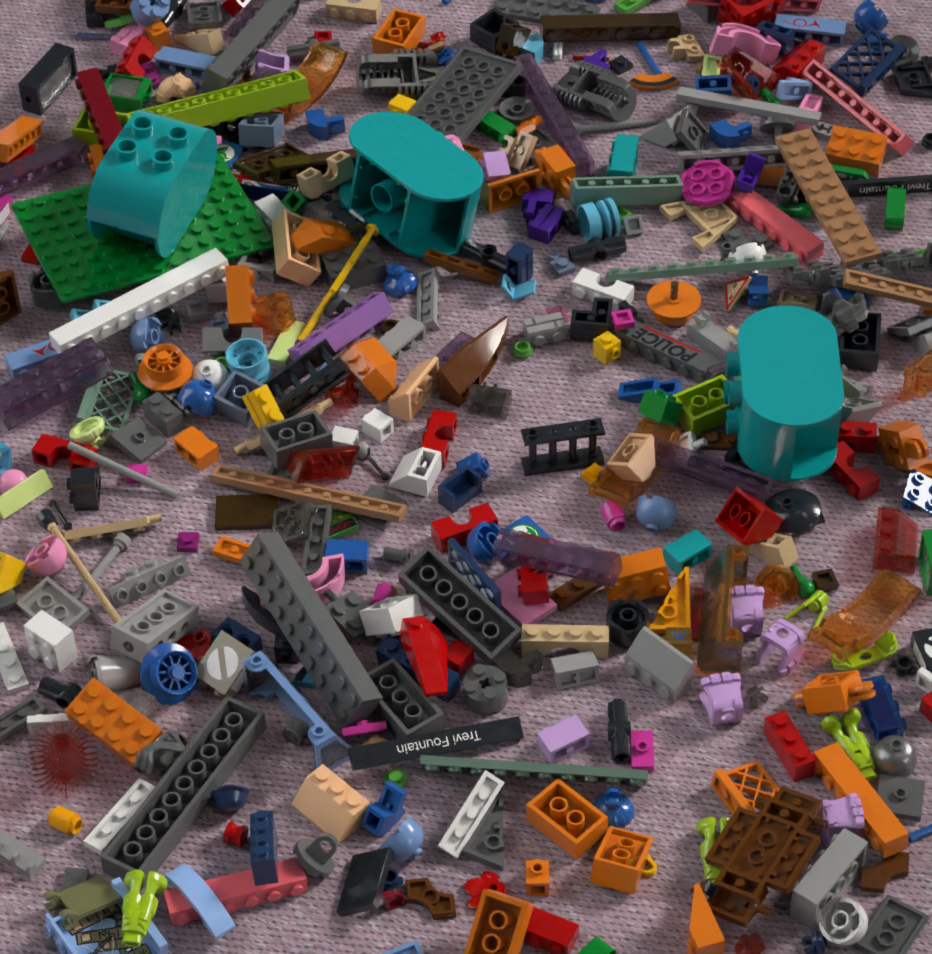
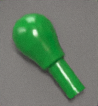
(802, 210)
(140, 391)
(806, 587)

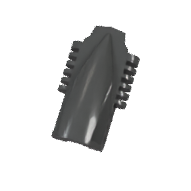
(398, 72)
(595, 89)

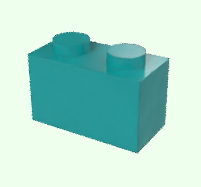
(687, 551)

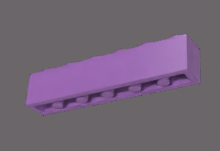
(347, 325)

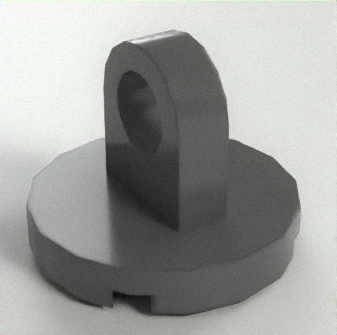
(777, 125)
(340, 301)
(314, 857)

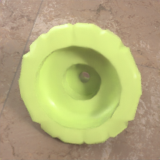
(88, 432)

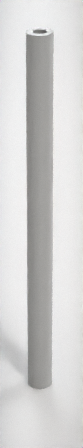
(123, 470)

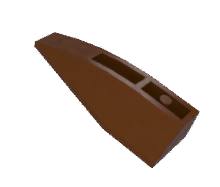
(472, 363)

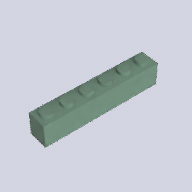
(626, 189)

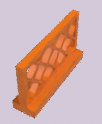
(731, 792)

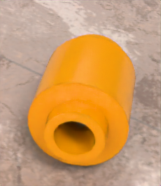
(65, 820)

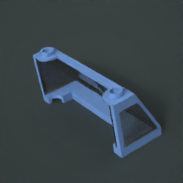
(269, 680)

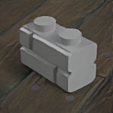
(545, 329)

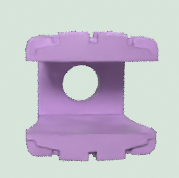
(270, 64)
(747, 609)
(791, 646)
(722, 698)
(842, 814)

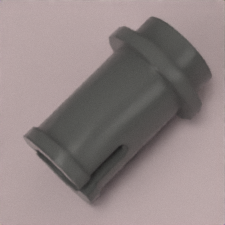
(725, 249)
(398, 555)

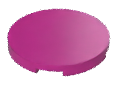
(707, 183)

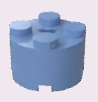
(149, 11)

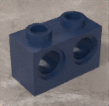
(240, 633)

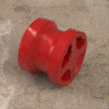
(235, 834)

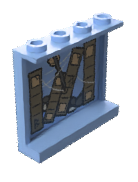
(102, 932)

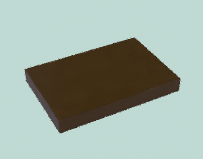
(245, 512)

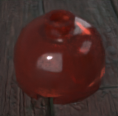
(344, 393)

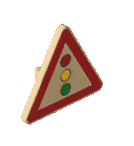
(734, 289)

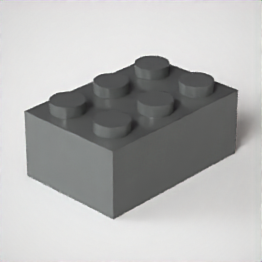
(367, 270)
(294, 434)

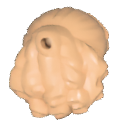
(175, 86)

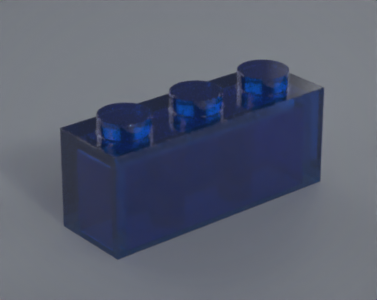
(883, 710)

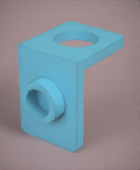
(519, 291)

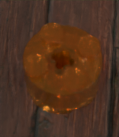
(275, 312)

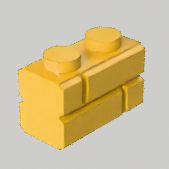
(262, 406)

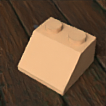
(634, 457)

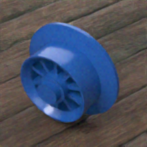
(169, 673)

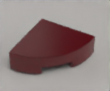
(392, 900)

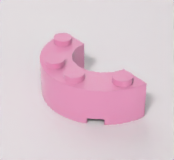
(746, 39)
(329, 576)

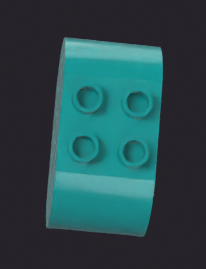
(152, 180)
(412, 184)
(785, 393)

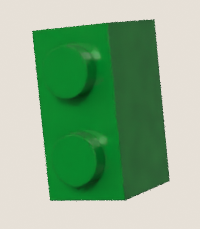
(660, 407)

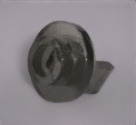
(754, 693)

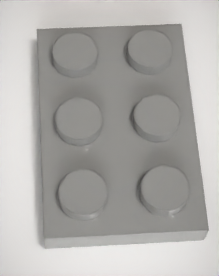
(54, 601)

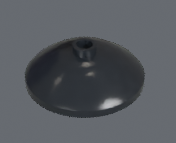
(798, 509)

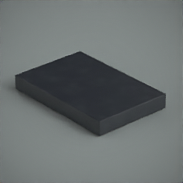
(365, 882)

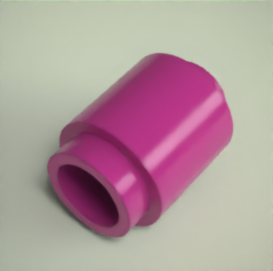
(613, 516)
(383, 591)

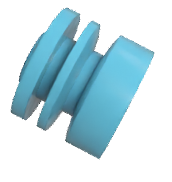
(599, 219)
(249, 358)

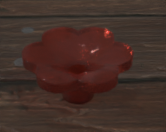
(755, 947)

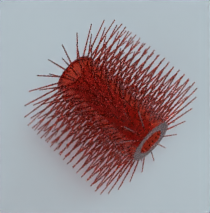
(63, 757)

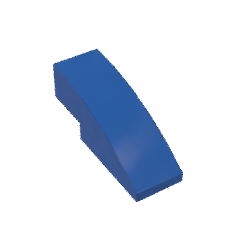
(634, 390)

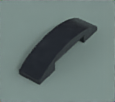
(257, 612)

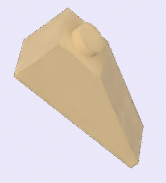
(202, 40)
(775, 550)

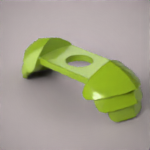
(883, 649)

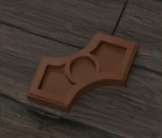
(877, 877)
(423, 893)

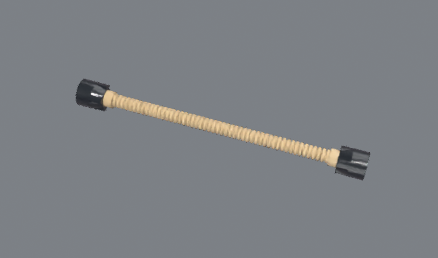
(48, 522)

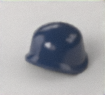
(229, 797)

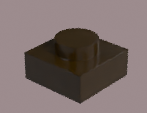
(825, 580)

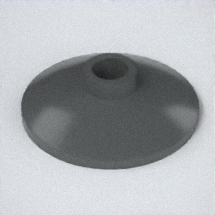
(912, 50)
(517, 108)

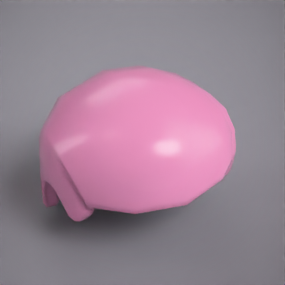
(10, 478)

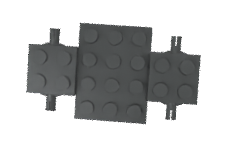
(825, 273)

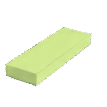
(279, 353)
(24, 493)

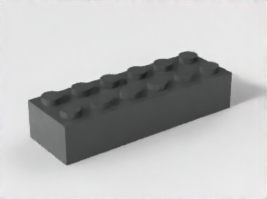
(459, 605)

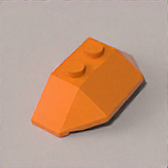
(321, 236)
(372, 366)

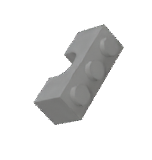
(215, 340)

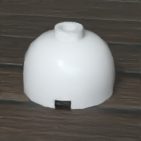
(748, 249)
(212, 371)
(843, 921)

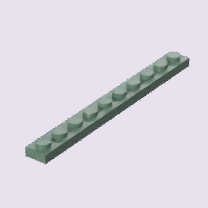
(709, 267)

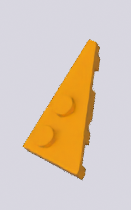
(676, 606)

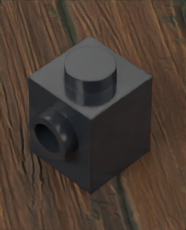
(283, 650)

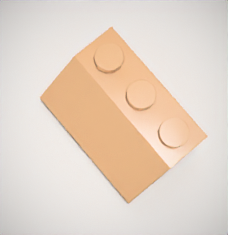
(415, 390)
(330, 803)

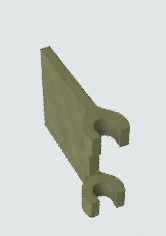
(82, 900)

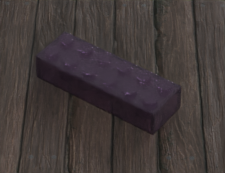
(52, 382)

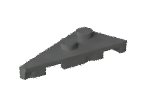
(487, 840)

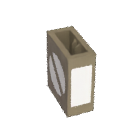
(223, 666)

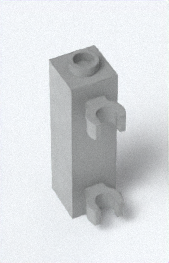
(710, 336)

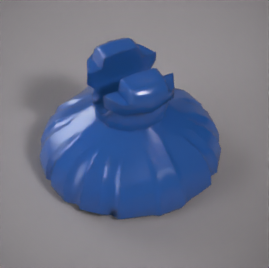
(399, 280)
(616, 807)

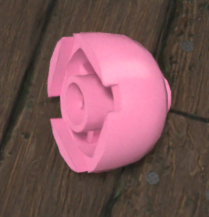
(48, 557)

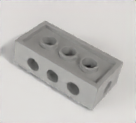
(156, 622)

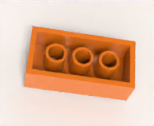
(112, 721)

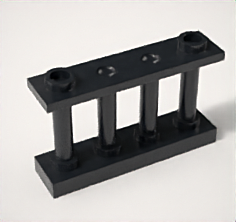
(312, 387)
(562, 460)

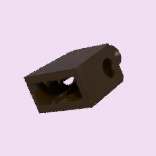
(511, 39)

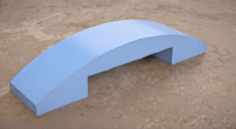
(202, 899)

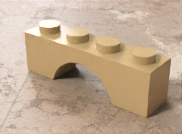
(580, 637)

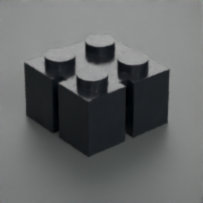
(486, 29)

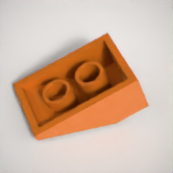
(613, 857)
(704, 931)

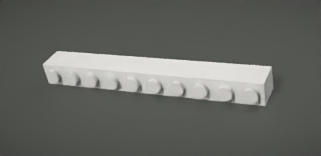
(142, 301)

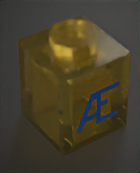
(679, 638)

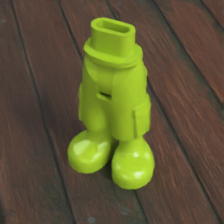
(856, 745)
(707, 828)
(139, 909)

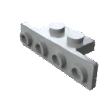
(148, 578)

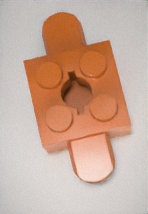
(555, 170)
(903, 445)
(833, 693)

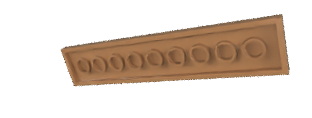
(828, 198)

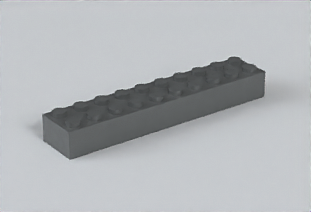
(242, 50)
(310, 629)
(184, 790)

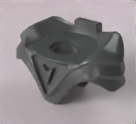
(844, 313)
(158, 756)

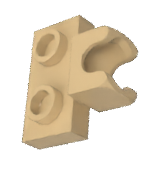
(686, 47)
(519, 149)

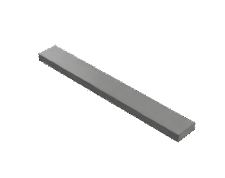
(747, 105)

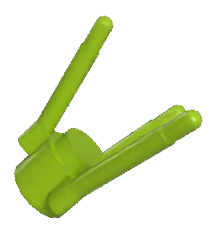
(815, 603)

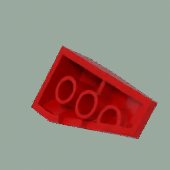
(427, 653)

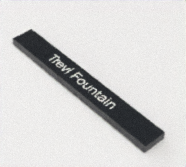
(879, 186)
(435, 743)

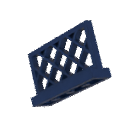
(881, 67)
(473, 573)

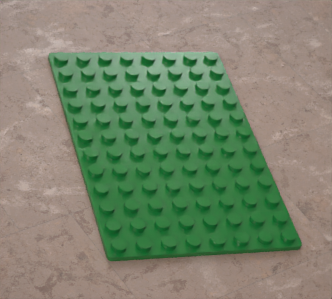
(91, 266)

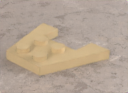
(710, 220)

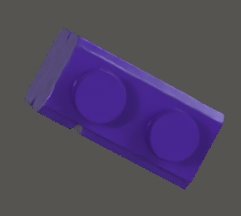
(546, 223)

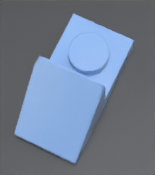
(793, 89)

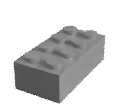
(828, 877)

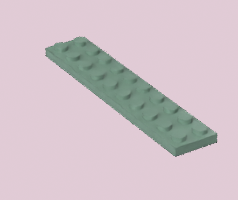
(525, 769)

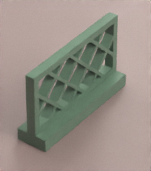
(91, 399)

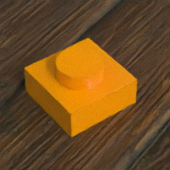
(591, 473)

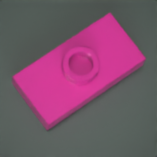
(362, 728)
(642, 750)

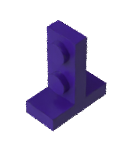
(750, 172)

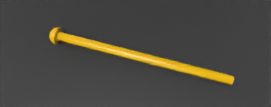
(371, 229)

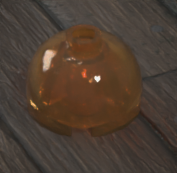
(777, 581)

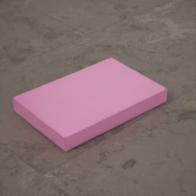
(514, 606)

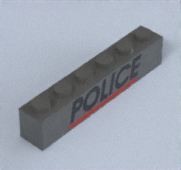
(666, 351)

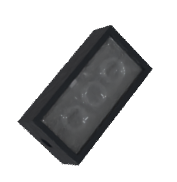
(48, 79)

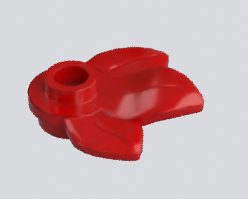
(436, 37)
(196, 646)
(475, 887)

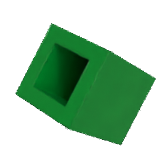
(295, 202)

